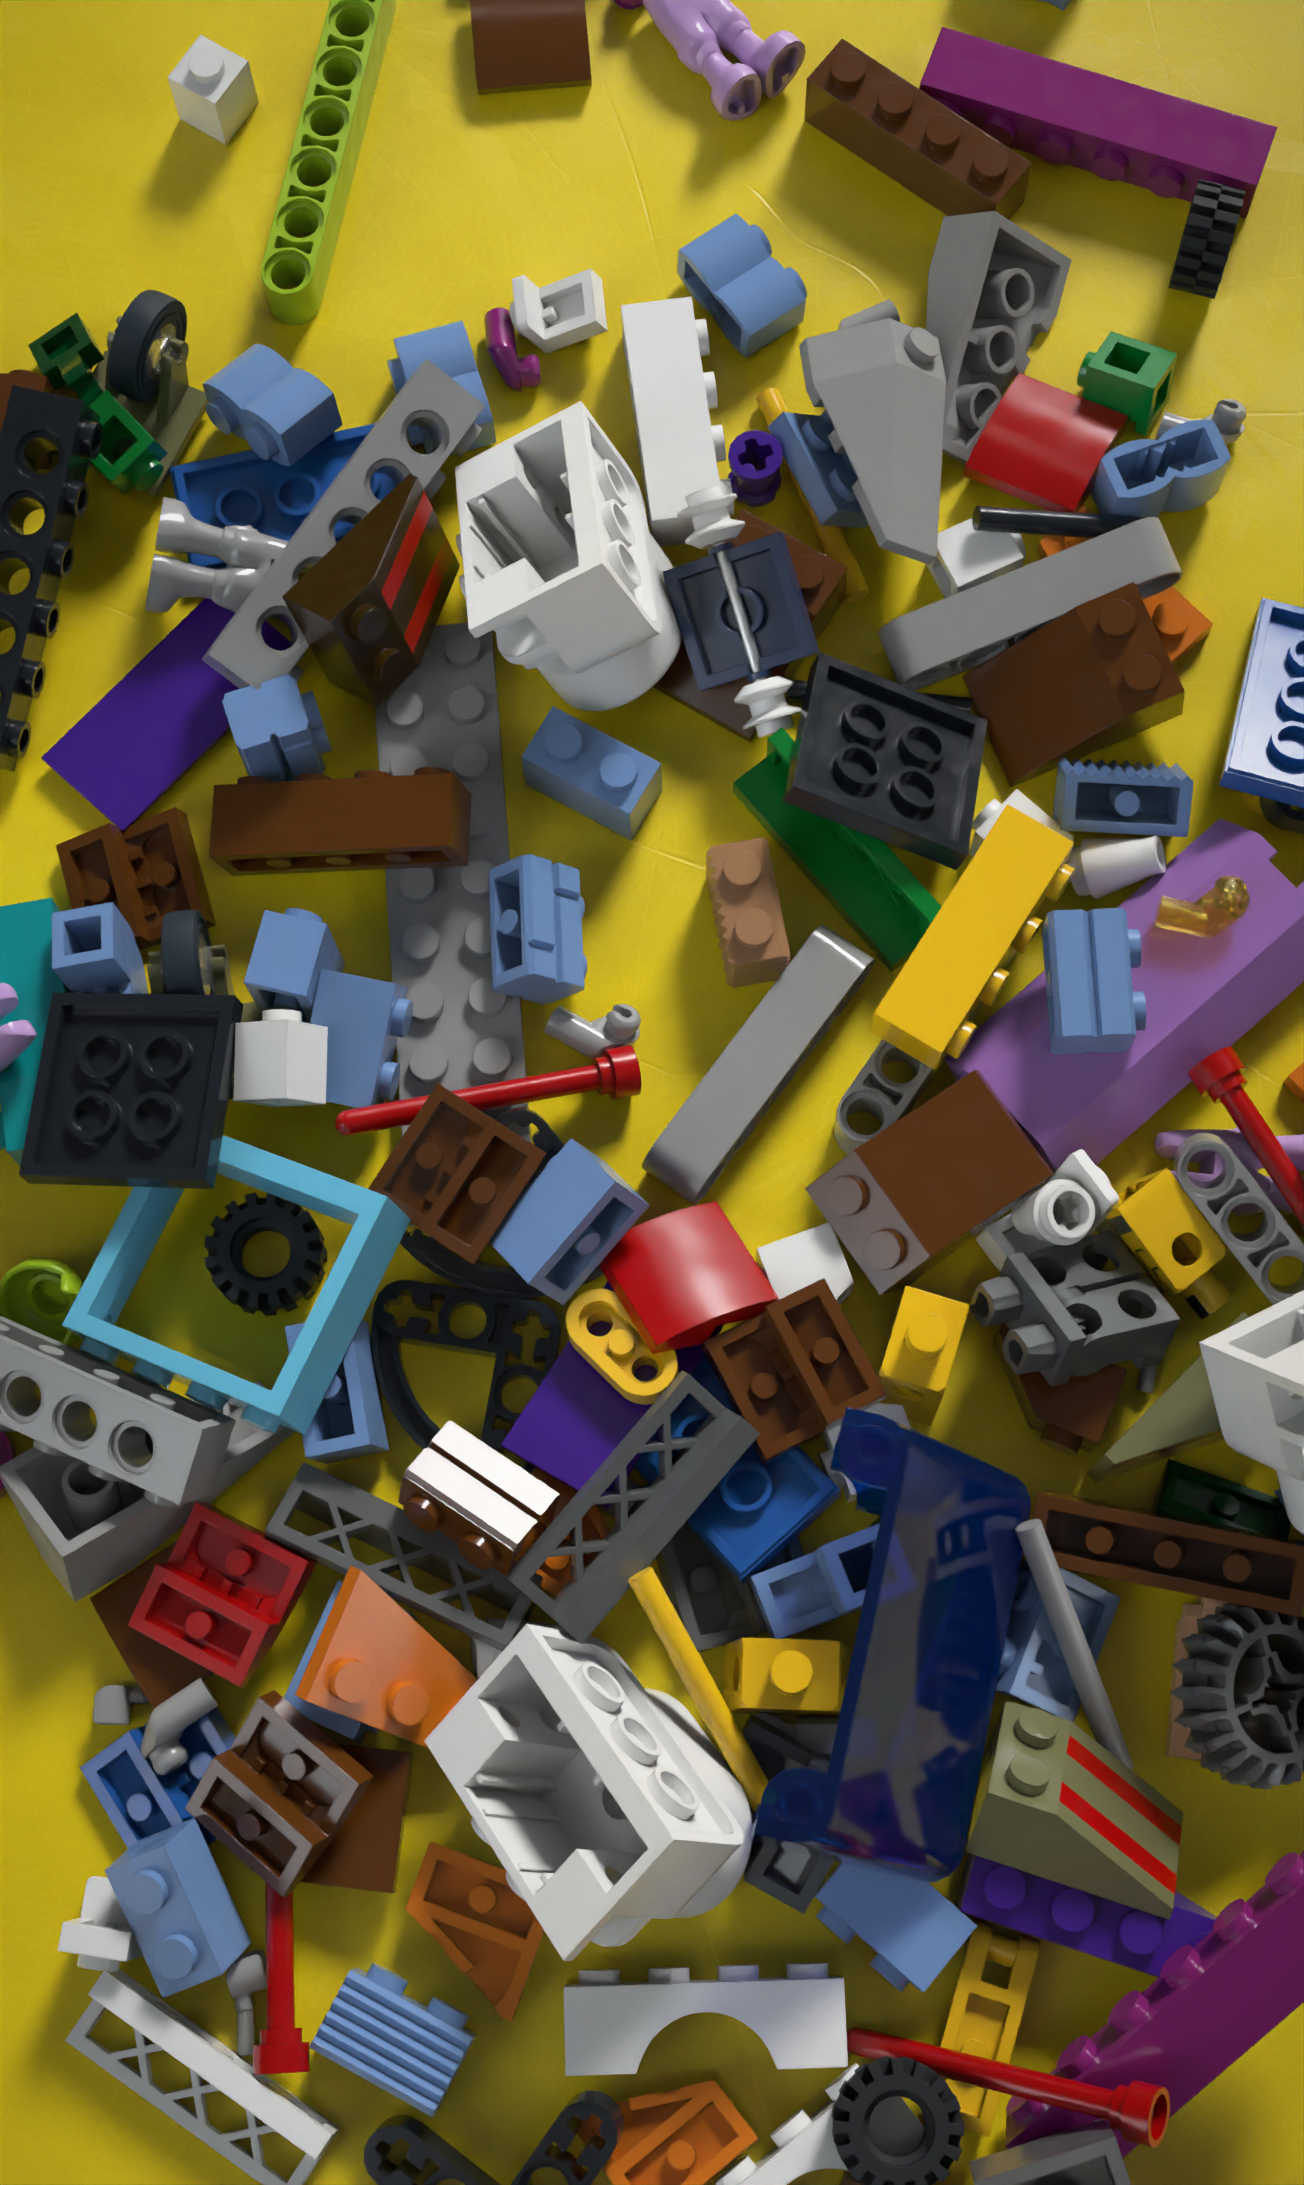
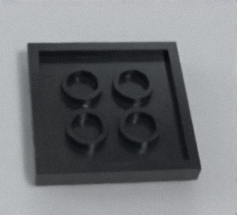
(887, 761)
(132, 1090)

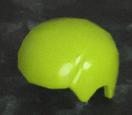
(40, 1296)

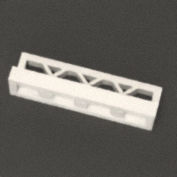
(207, 2060)

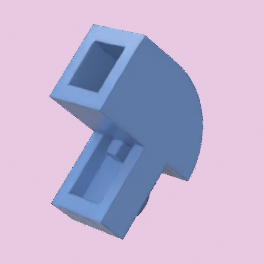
(96, 951)
(816, 1585)

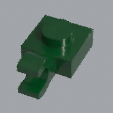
(68, 356)

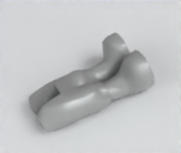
(240, 547)

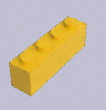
(972, 938)

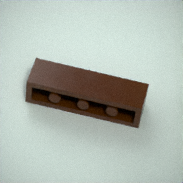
(913, 136)
(341, 823)
(1174, 1552)

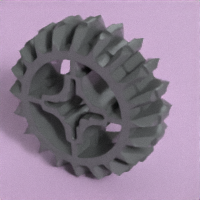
(1245, 1695)

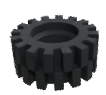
(1207, 238)
(238, 1227)
(906, 2079)

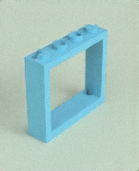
(327, 1331)

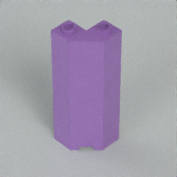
(1196, 997)

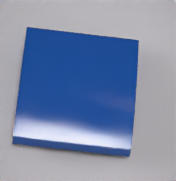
(140, 1798)

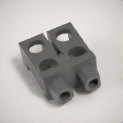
(1072, 1314)

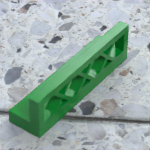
(847, 866)

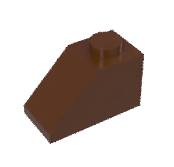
(1069, 1413)

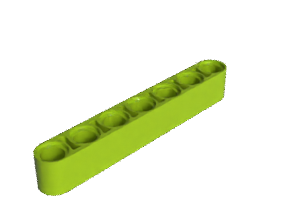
(324, 159)

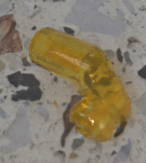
(1207, 915)

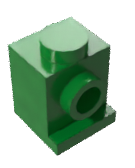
(1129, 378)
(141, 462)

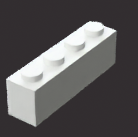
(672, 411)

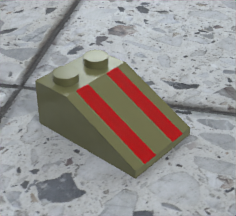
(1173, 1425)
(1074, 1813)

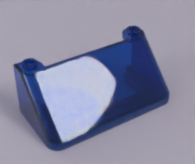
(919, 1661)

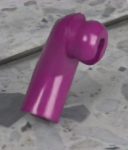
(502, 348)

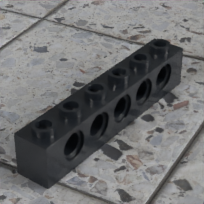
(31, 427)

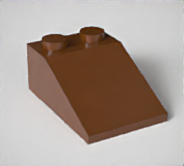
(823, 591)
(1076, 686)
(929, 1183)

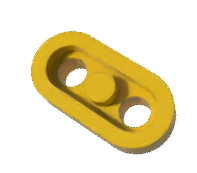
(619, 1351)

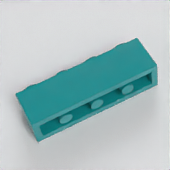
(28, 969)

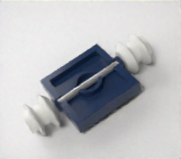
(740, 611)

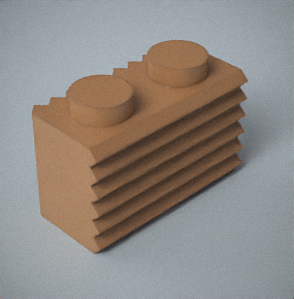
(747, 912)

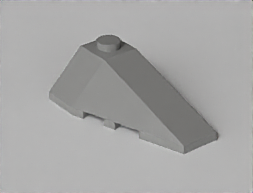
(986, 305)
(888, 414)
(103, 1528)

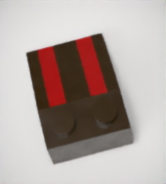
(377, 595)

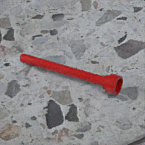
(612, 1074)
(1223, 1081)
(281, 2044)
(1135, 2110)

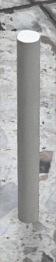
(1072, 1639)

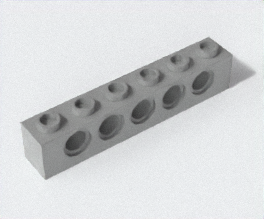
(425, 400)
(185, 1434)

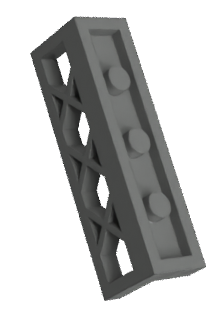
(650, 1521)
(391, 1531)

